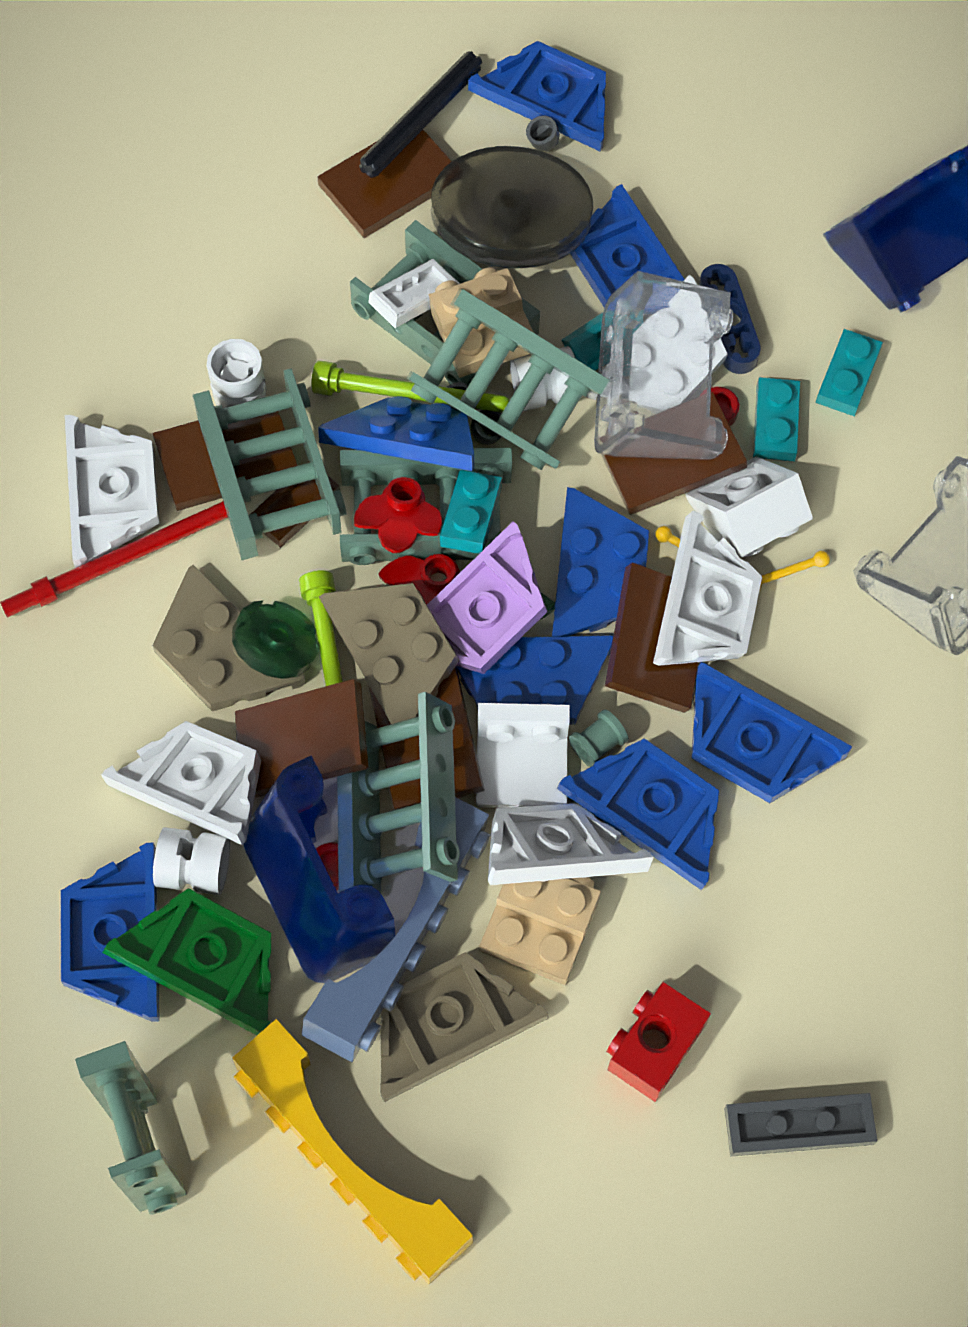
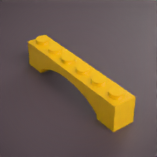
(423, 1233)

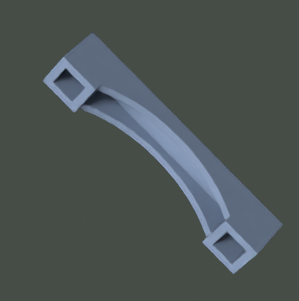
(347, 1011)

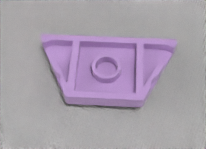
(490, 602)

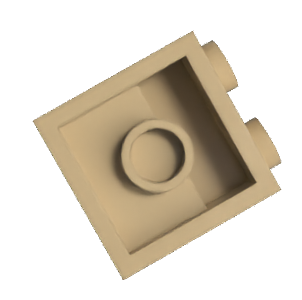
(494, 289)
(541, 925)

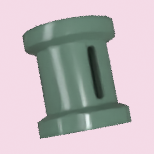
(598, 738)

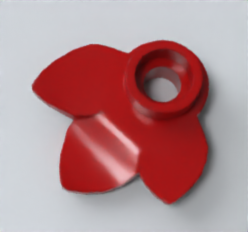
(399, 515)
(419, 572)

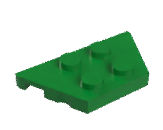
(204, 957)

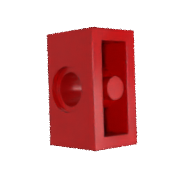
(650, 1068)

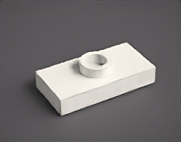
(409, 294)

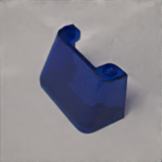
(909, 233)
(325, 928)

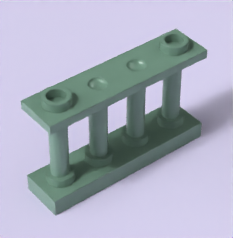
(421, 247)
(543, 360)
(368, 469)
(238, 490)
(359, 802)
(125, 1094)

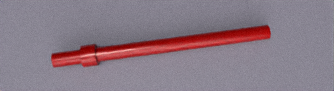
(46, 591)

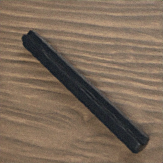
(420, 115)

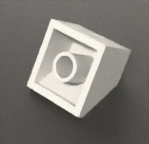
(752, 506)

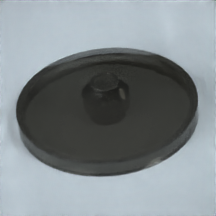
(511, 207)

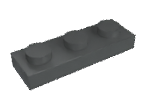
(800, 1124)

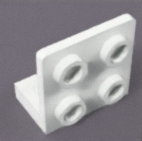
(522, 754)

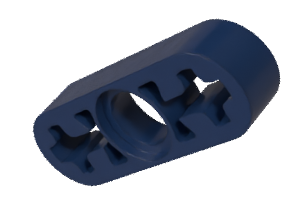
(744, 329)

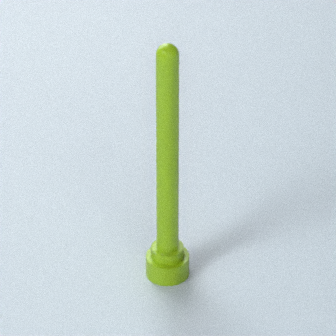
(329, 379)
(312, 586)

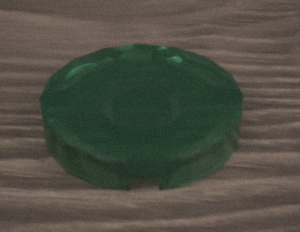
(275, 639)

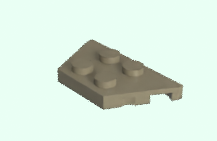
(393, 644)
(200, 649)
(448, 1020)

